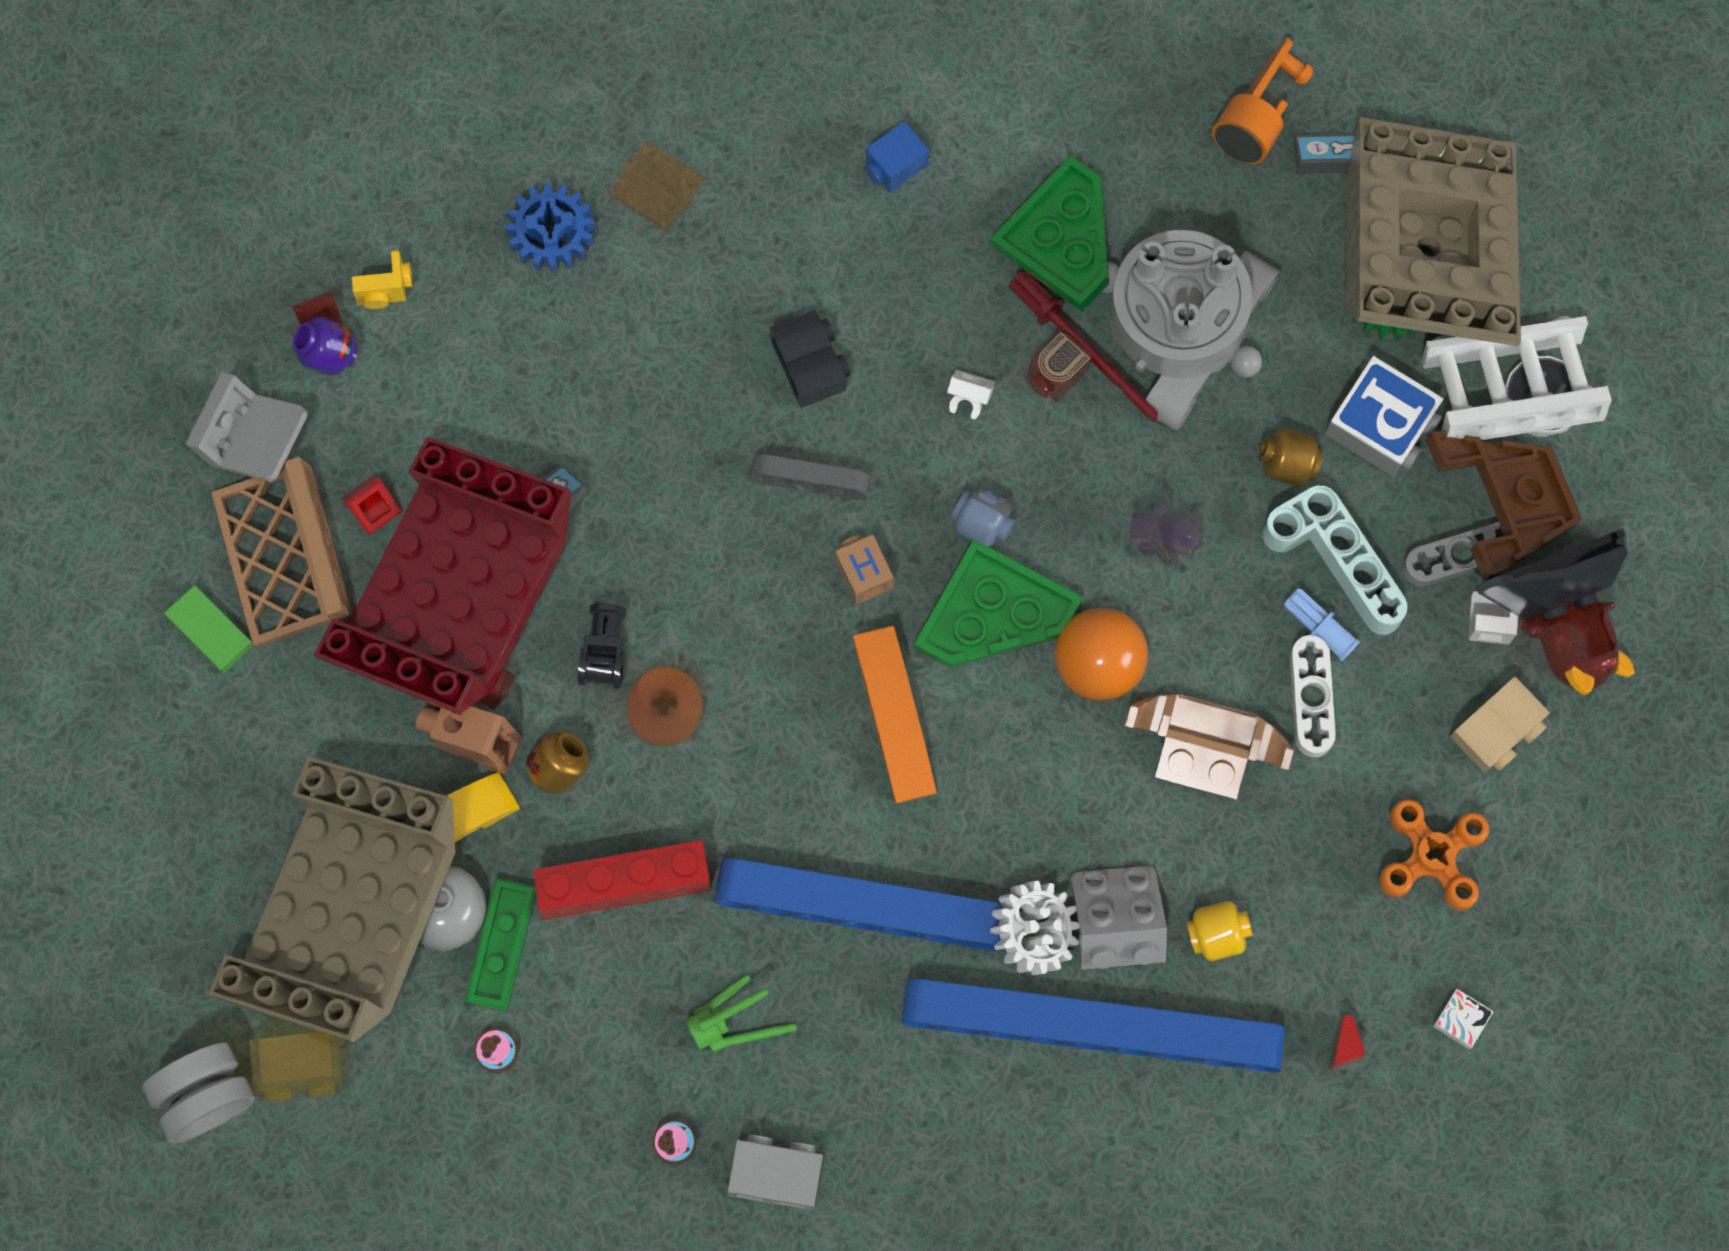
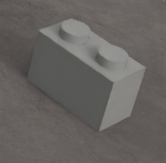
(775, 1173)

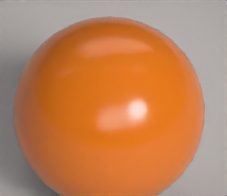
(1101, 654)

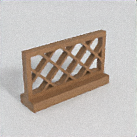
(316, 544)

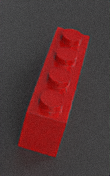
(621, 880)

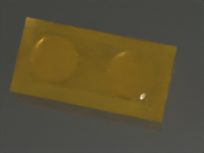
(297, 1065)

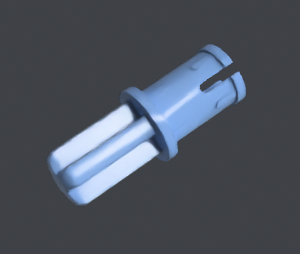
(1321, 623)

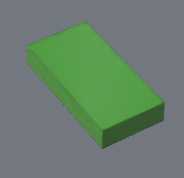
(208, 629)

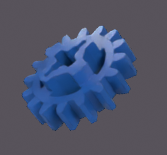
(568, 226)

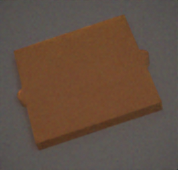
(657, 186)

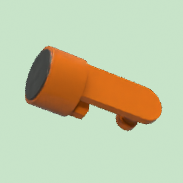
(1250, 123)

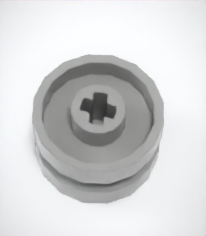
(198, 1092)

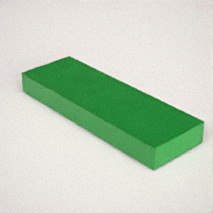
(501, 945)

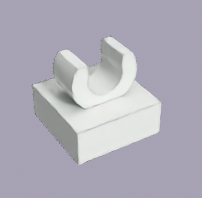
(970, 388)

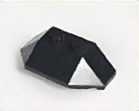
(1559, 579)

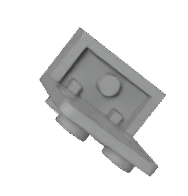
(245, 430)
(1119, 917)

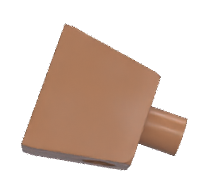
(472, 736)

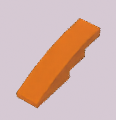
(894, 714)

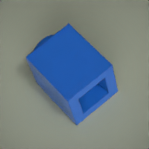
(895, 157)

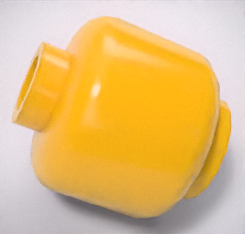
(1219, 931)

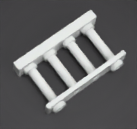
(1521, 416)

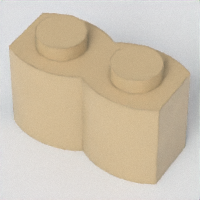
(1500, 725)

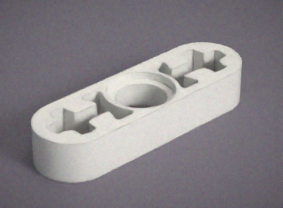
(1322, 665)

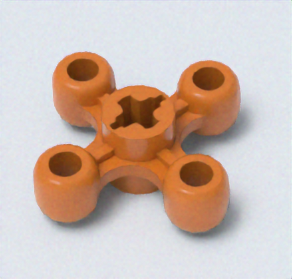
(1443, 869)

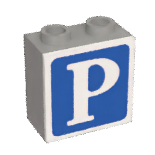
(1385, 417)

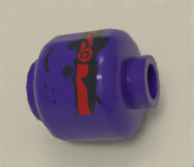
(325, 345)

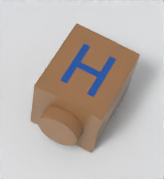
(863, 568)

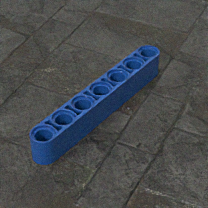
(857, 903)

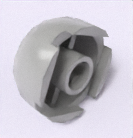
(456, 913)

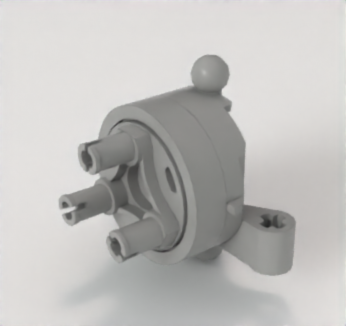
(1184, 312)

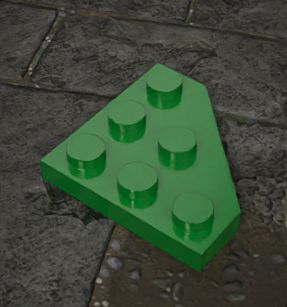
(1061, 235)
(994, 609)

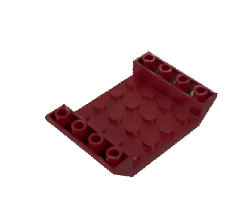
(454, 579)

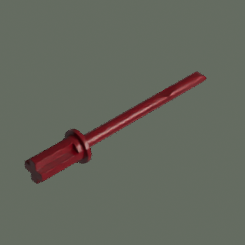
(1048, 310)

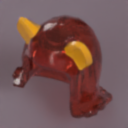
(1580, 646)

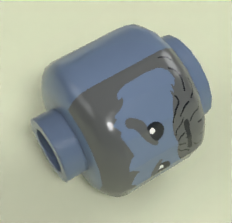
(983, 516)

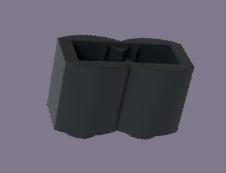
(809, 358)

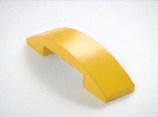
(481, 805)

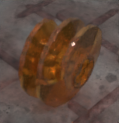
(647, 697)

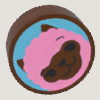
(496, 1050)
(674, 1142)

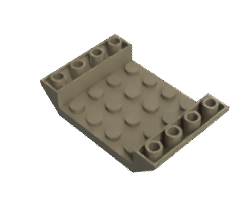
(345, 903)

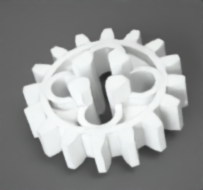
(1055, 930)

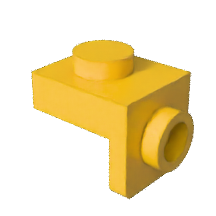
(380, 289)

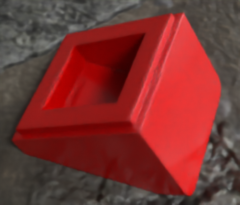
(371, 504)
(1347, 1044)

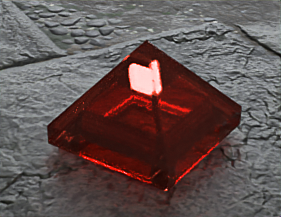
(318, 307)

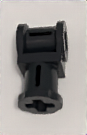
(602, 653)

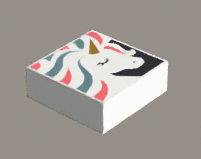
(1463, 1019)

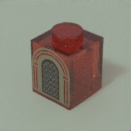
(1058, 367)

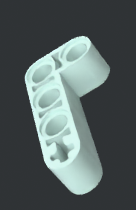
(1340, 562)

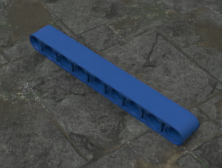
(1093, 1025)

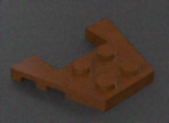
(1523, 489)

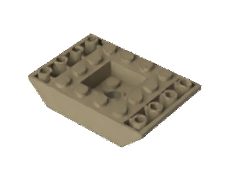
(1439, 193)

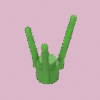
(709, 1022)

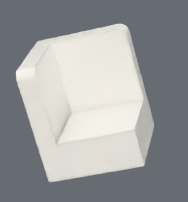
(1490, 621)

